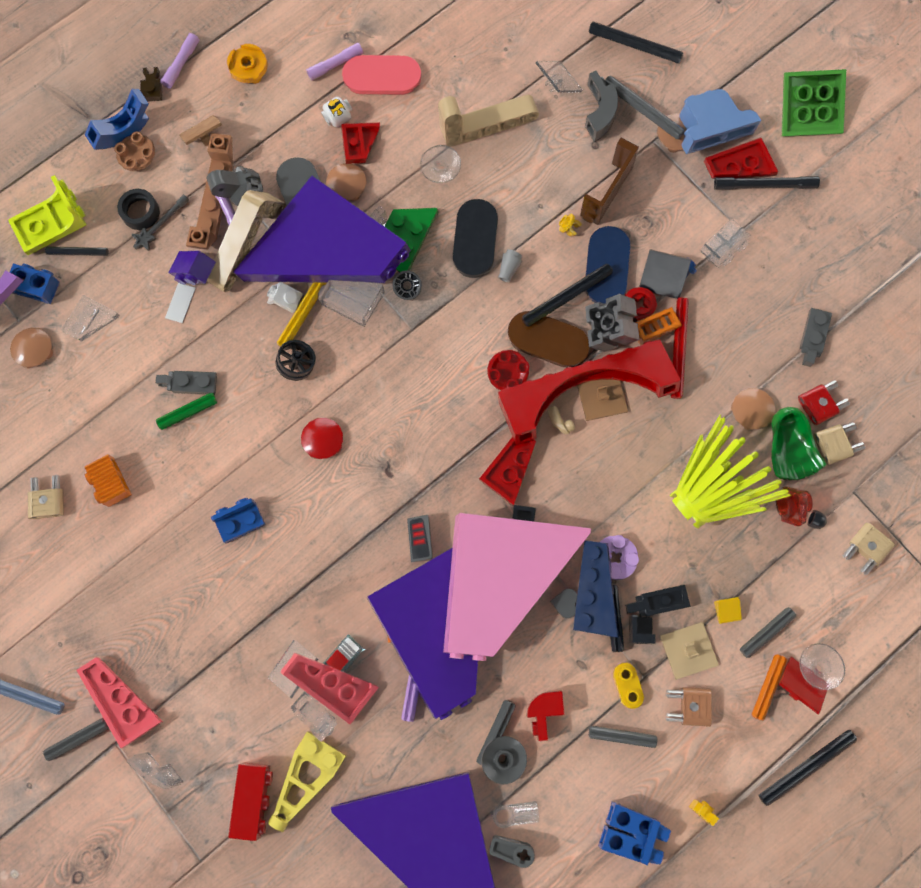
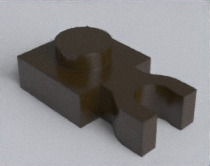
(151, 86)

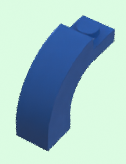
(110, 131)

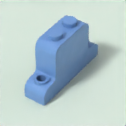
(713, 120)

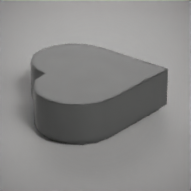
(565, 603)

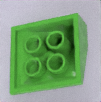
(813, 102)

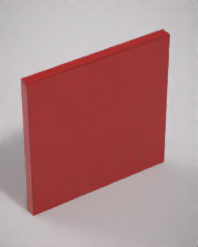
(799, 688)

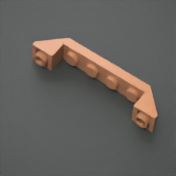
(211, 212)

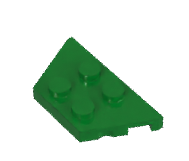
(412, 227)

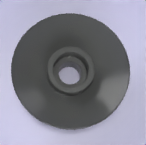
(511, 767)

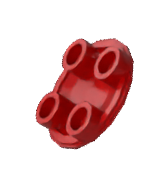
(507, 369)
(322, 438)

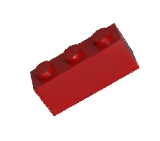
(250, 801)

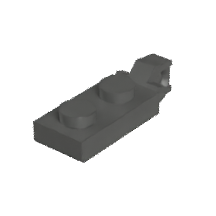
(814, 335)
(188, 382)

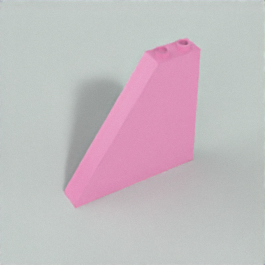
(499, 576)

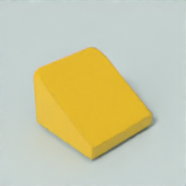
(728, 610)

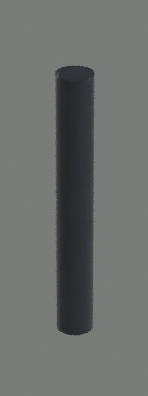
(84, 251)

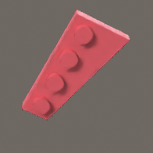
(331, 687)
(120, 707)

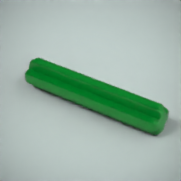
(186, 411)

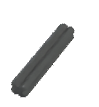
(768, 632)
(499, 725)
(622, 736)
(75, 739)

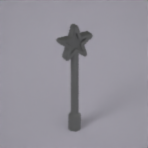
(144, 238)

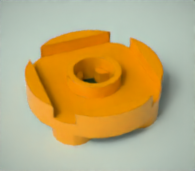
(250, 73)

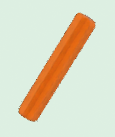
(769, 687)

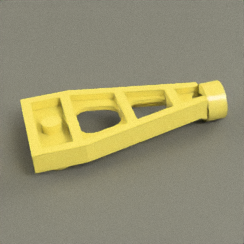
(319, 754)

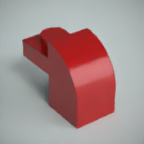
(541, 706)

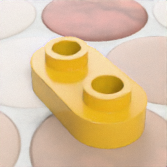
(628, 685)

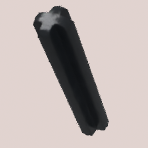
(617, 643)

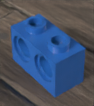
(33, 279)

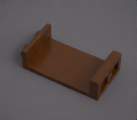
(624, 158)

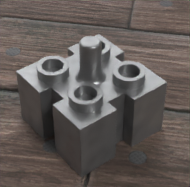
(612, 323)

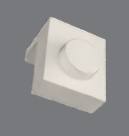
(284, 296)

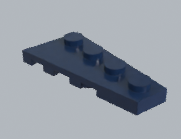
(595, 598)

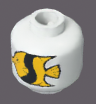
(336, 111)

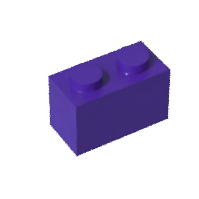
(191, 267)

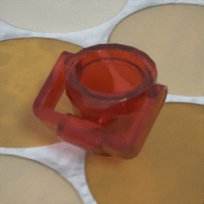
(797, 504)

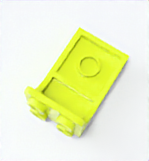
(49, 219)

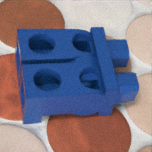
(642, 834)

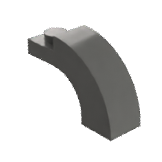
(601, 120)

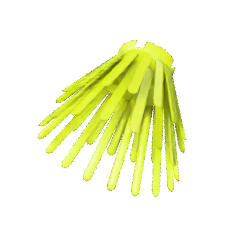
(698, 486)

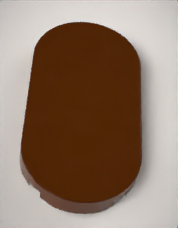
(549, 340)

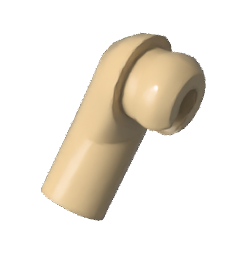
(557, 422)

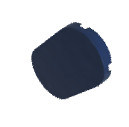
(610, 247)

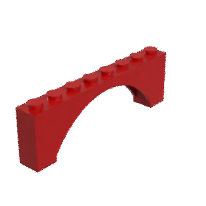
(642, 365)

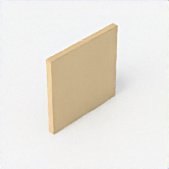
(689, 650)

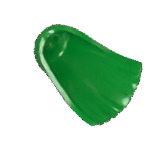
(793, 446)

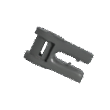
(507, 850)

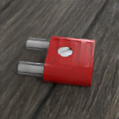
(819, 403)

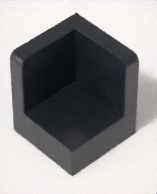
(640, 630)

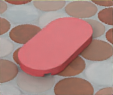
(381, 74)

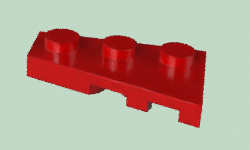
(508, 470)

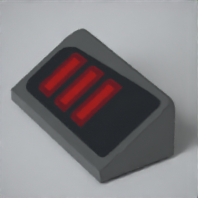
(420, 538)

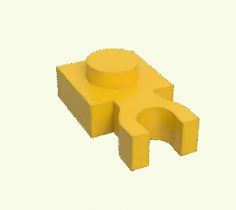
(705, 811)

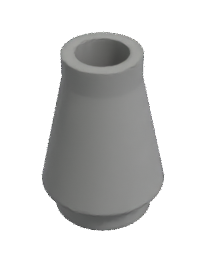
(510, 262)

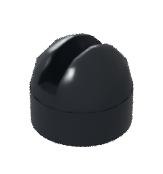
(817, 520)

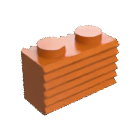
(107, 481)

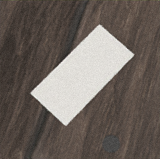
(180, 303)

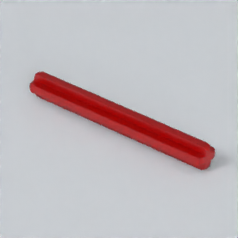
(680, 343)

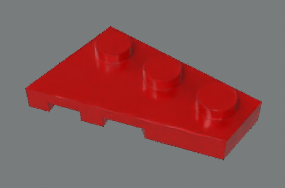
(745, 160)

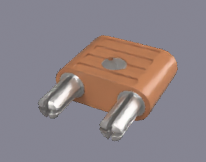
(695, 706)

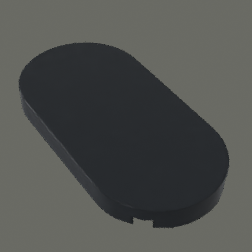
(475, 238)

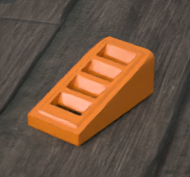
(644, 323)

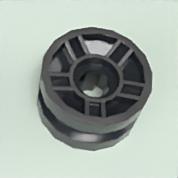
(400, 279)

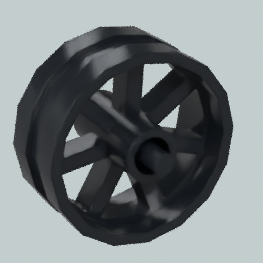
(295, 360)

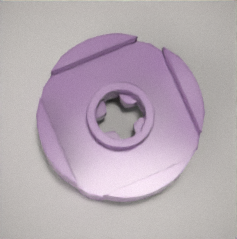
(629, 556)

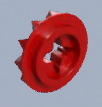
(649, 301)

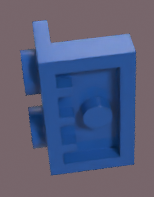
(238, 520)

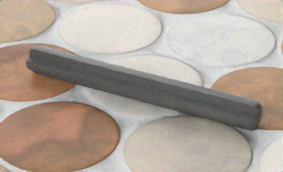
(646, 109)

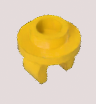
(566, 224)

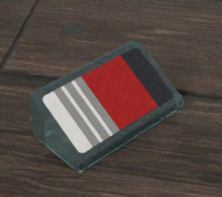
(344, 654)

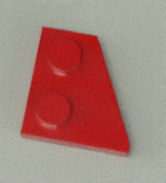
(358, 141)

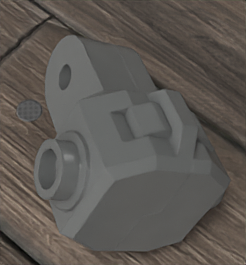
(234, 184)

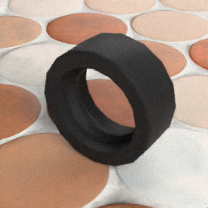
(128, 199)

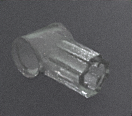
(519, 814)

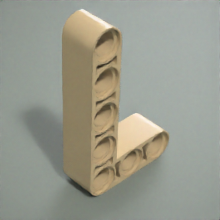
(483, 122)
(240, 235)

